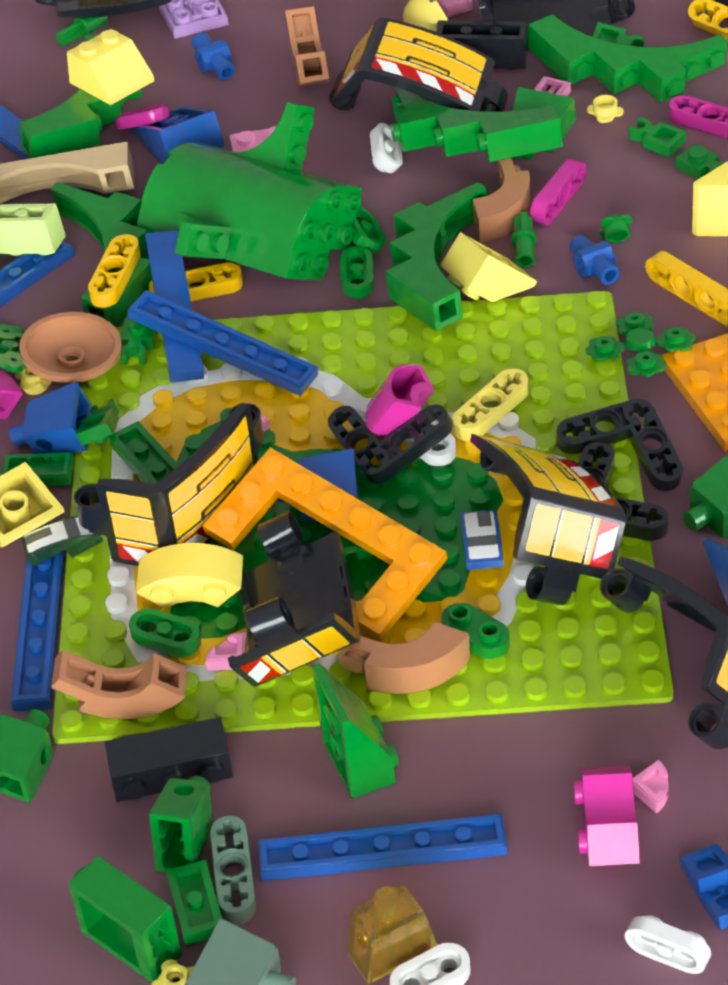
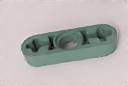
(243, 881)

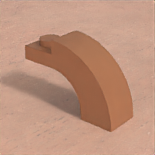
(305, 47)
(495, 212)
(409, 665)
(120, 691)

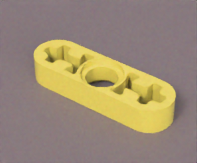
(494, 391)

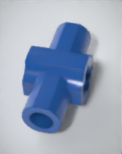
(213, 56)
(594, 259)

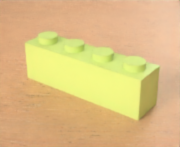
(30, 229)

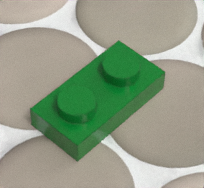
(194, 901)

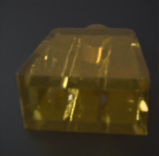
(387, 933)

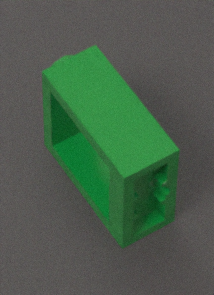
(124, 918)

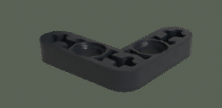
(626, 428)
(388, 450)
(641, 511)

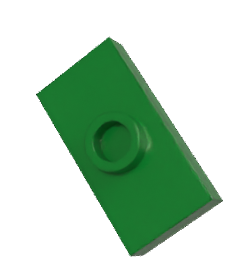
(51, 468)

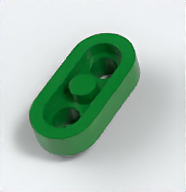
(368, 232)
(357, 272)
(478, 625)
(168, 632)

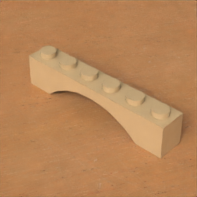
(96, 168)

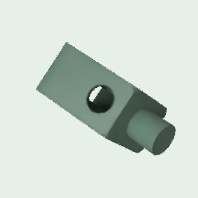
(238, 959)

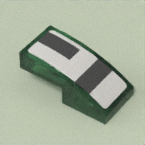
(57, 536)

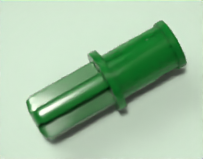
(79, 28)
(523, 240)

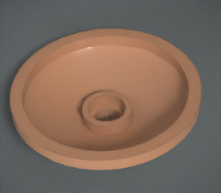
(70, 347)

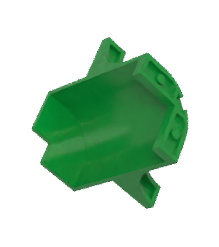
(253, 203)

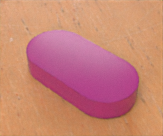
(142, 116)

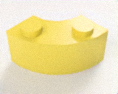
(189, 574)

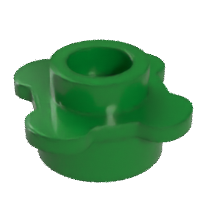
(616, 228)

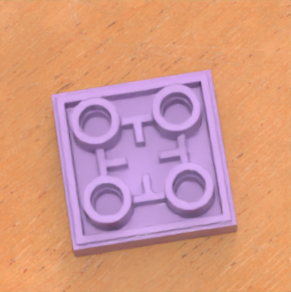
(193, 16)

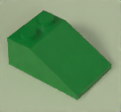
(353, 737)

